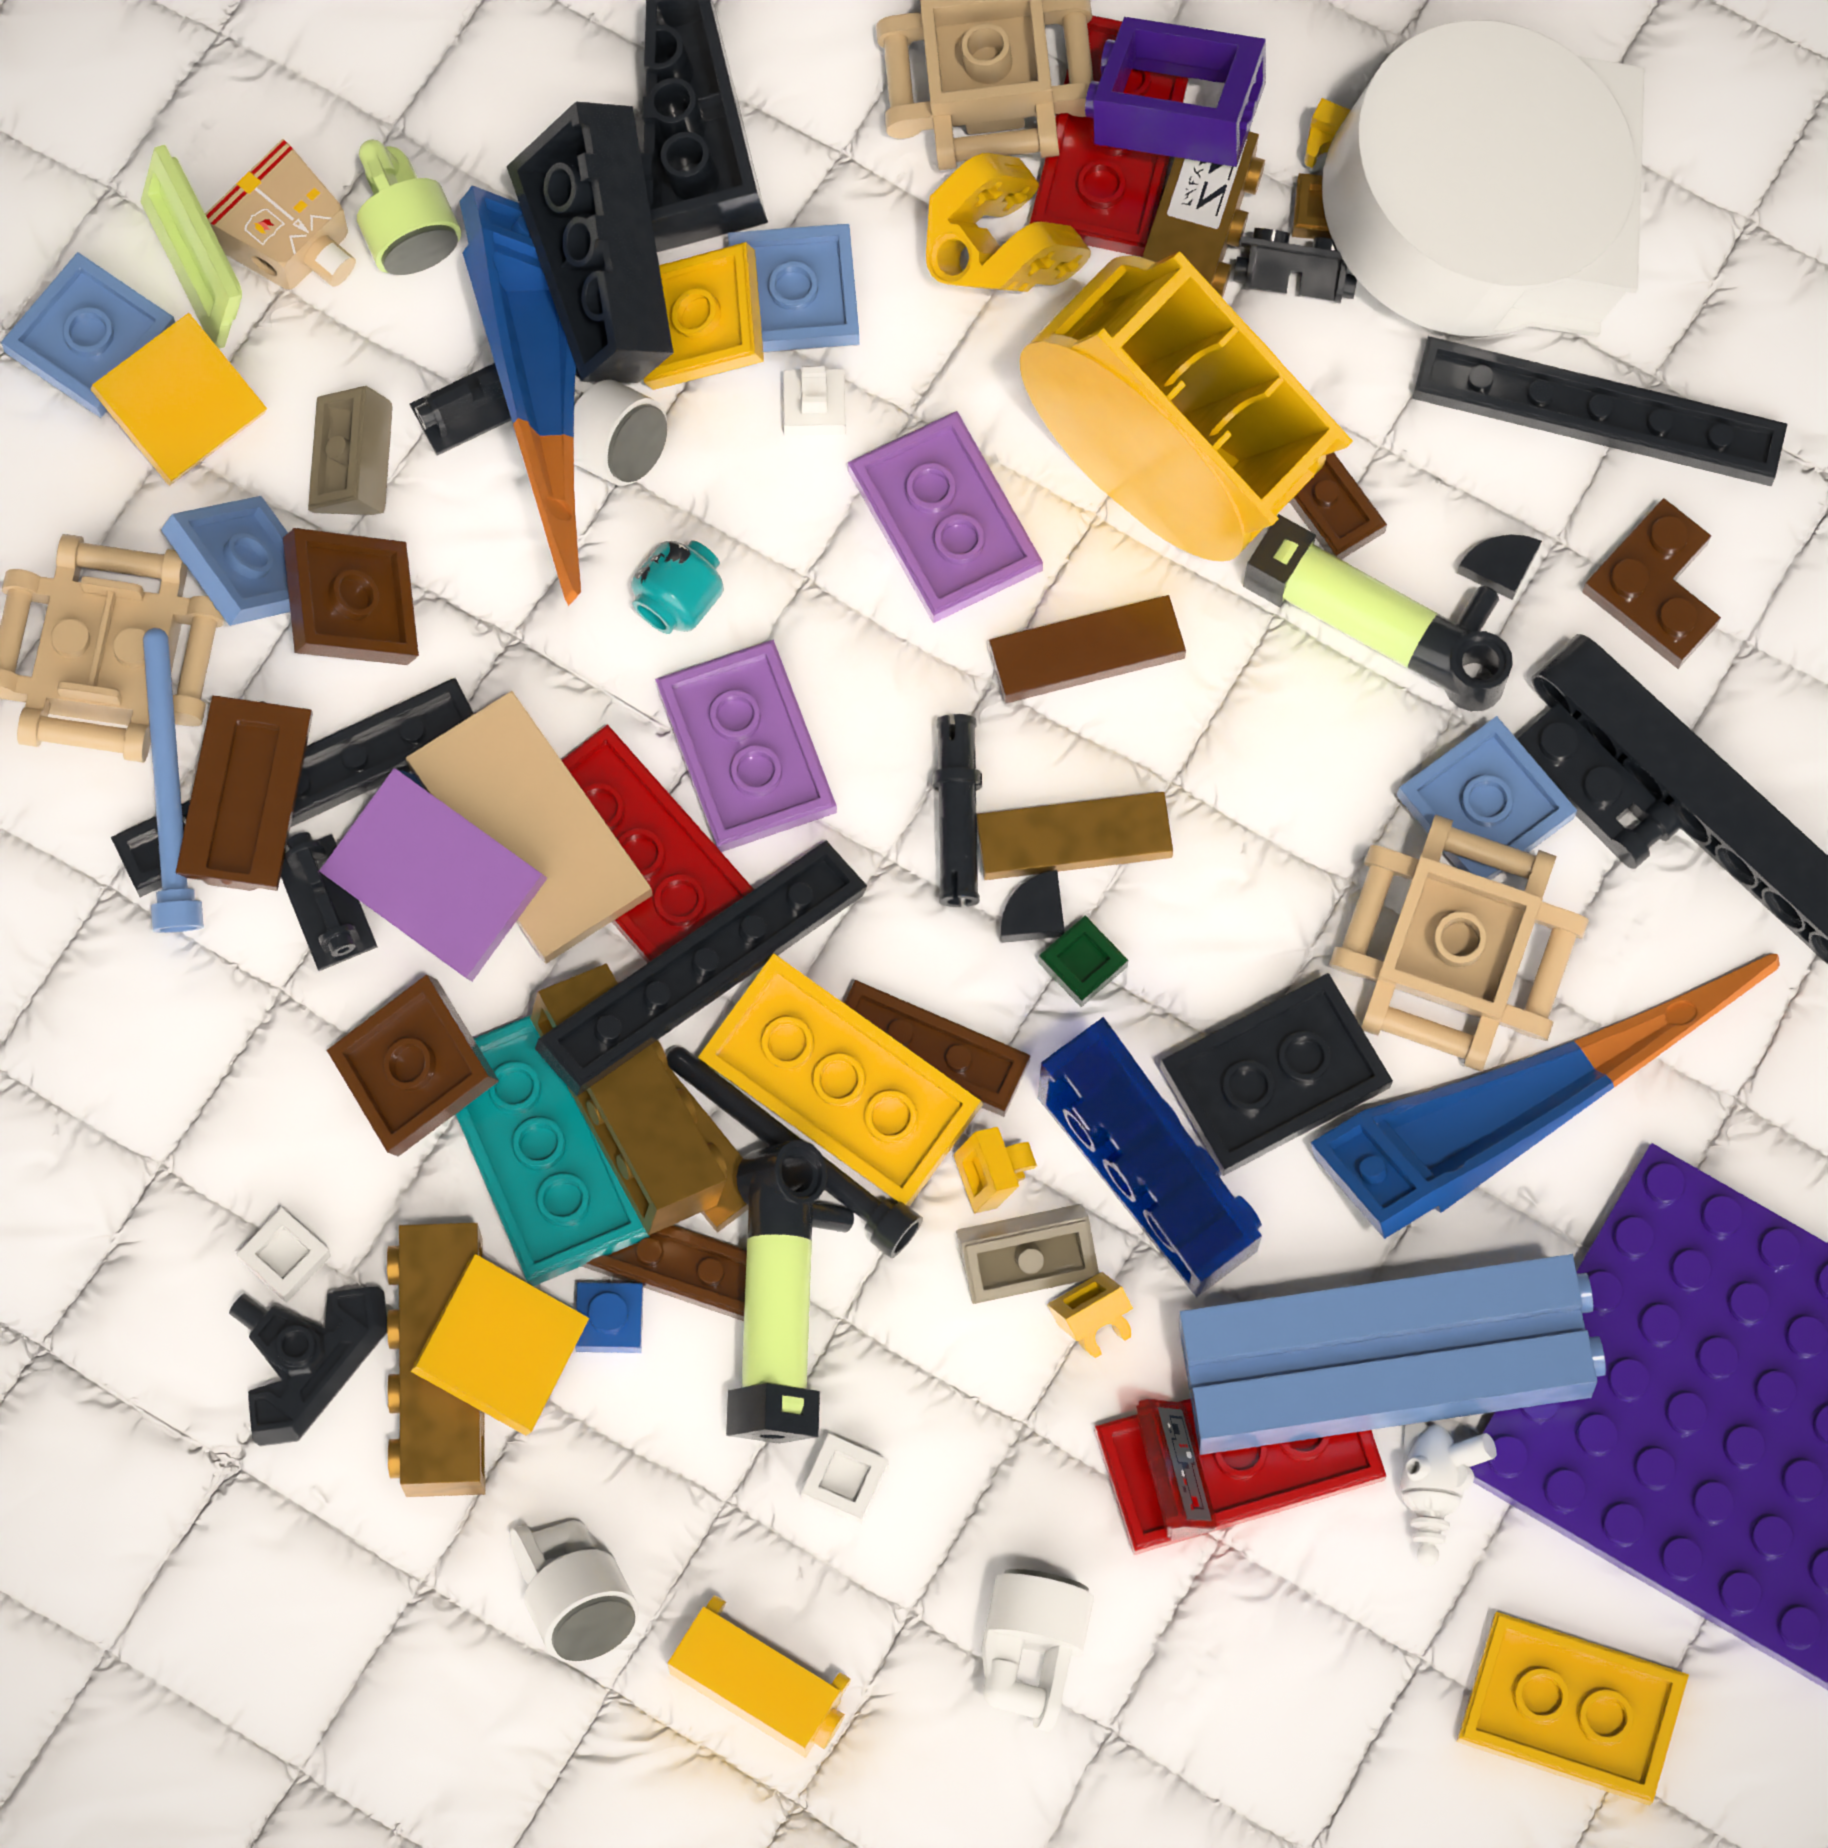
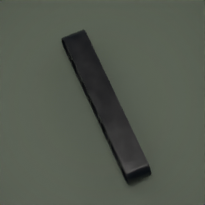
(1703, 790)

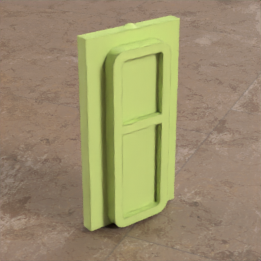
(191, 245)

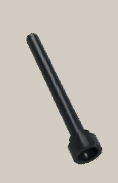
(887, 1222)

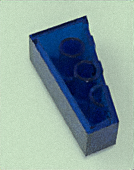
(1147, 1157)

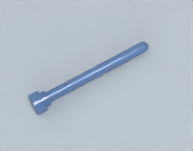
(176, 903)

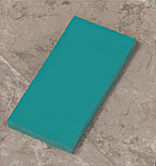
(543, 1162)

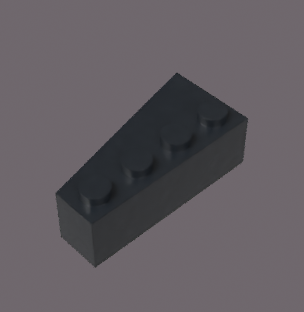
(694, 130)
(596, 240)

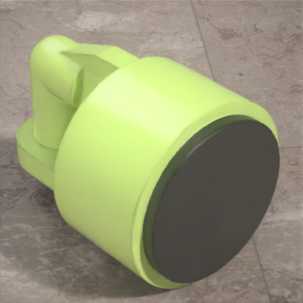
(407, 217)

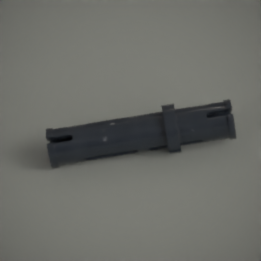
(957, 787)

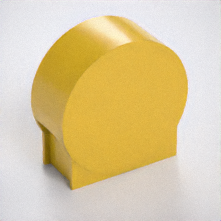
(1176, 406)

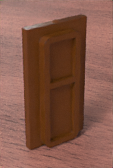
(244, 794)

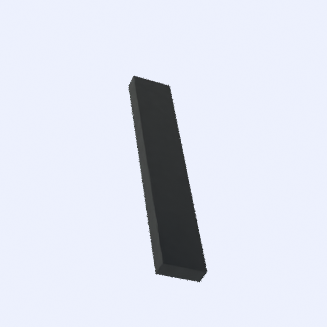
(1600, 411)
(331, 771)
(700, 968)

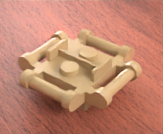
(986, 73)
(94, 650)
(1459, 941)

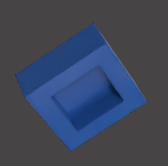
(613, 1316)

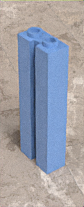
(1389, 1353)

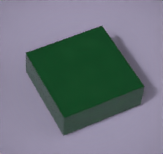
(1083, 961)

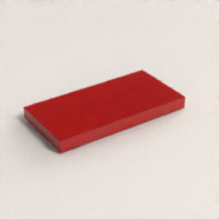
(1103, 189)
(676, 858)
(1240, 1481)

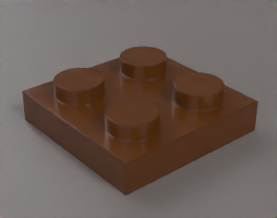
(350, 597)
(412, 1065)

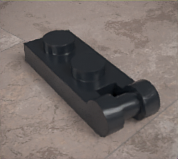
(1598, 787)

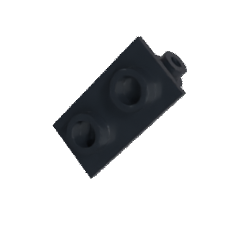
(1273, 259)
(462, 410)
(326, 912)

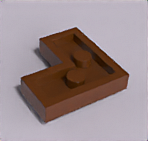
(1641, 586)

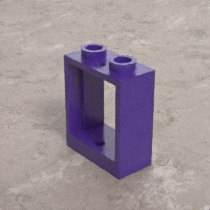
(1173, 126)

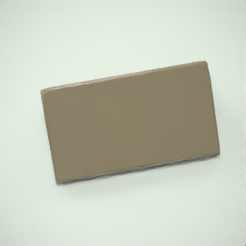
(350, 453)
(1028, 1253)

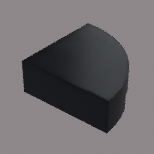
(1500, 562)
(1034, 910)

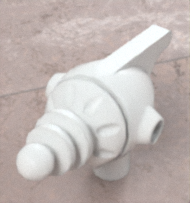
(1436, 1478)

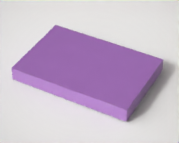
(945, 517)
(746, 746)
(433, 874)

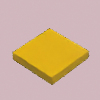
(710, 315)
(178, 399)
(500, 1345)

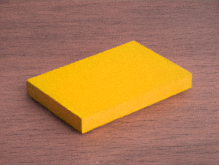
(1573, 1708)

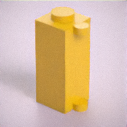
(758, 1682)

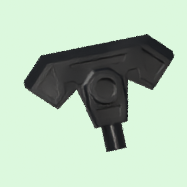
(308, 1358)

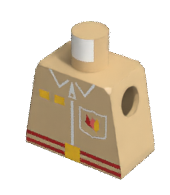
(283, 222)

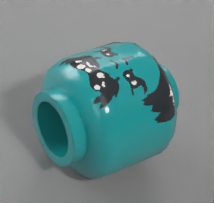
(677, 586)

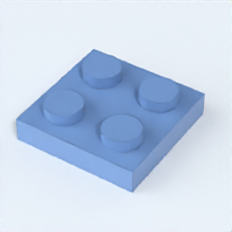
(804, 286)
(83, 329)
(234, 557)
(1490, 791)

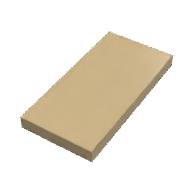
(520, 793)

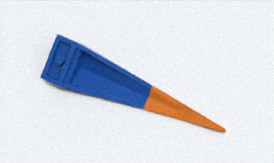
(530, 362)
(1451, 1139)

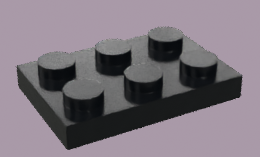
(1275, 1074)

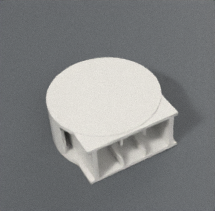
(1491, 182)

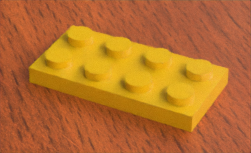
(840, 1080)

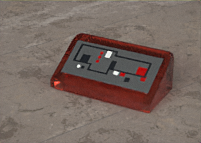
(1175, 1468)

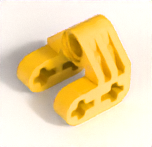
(996, 187)

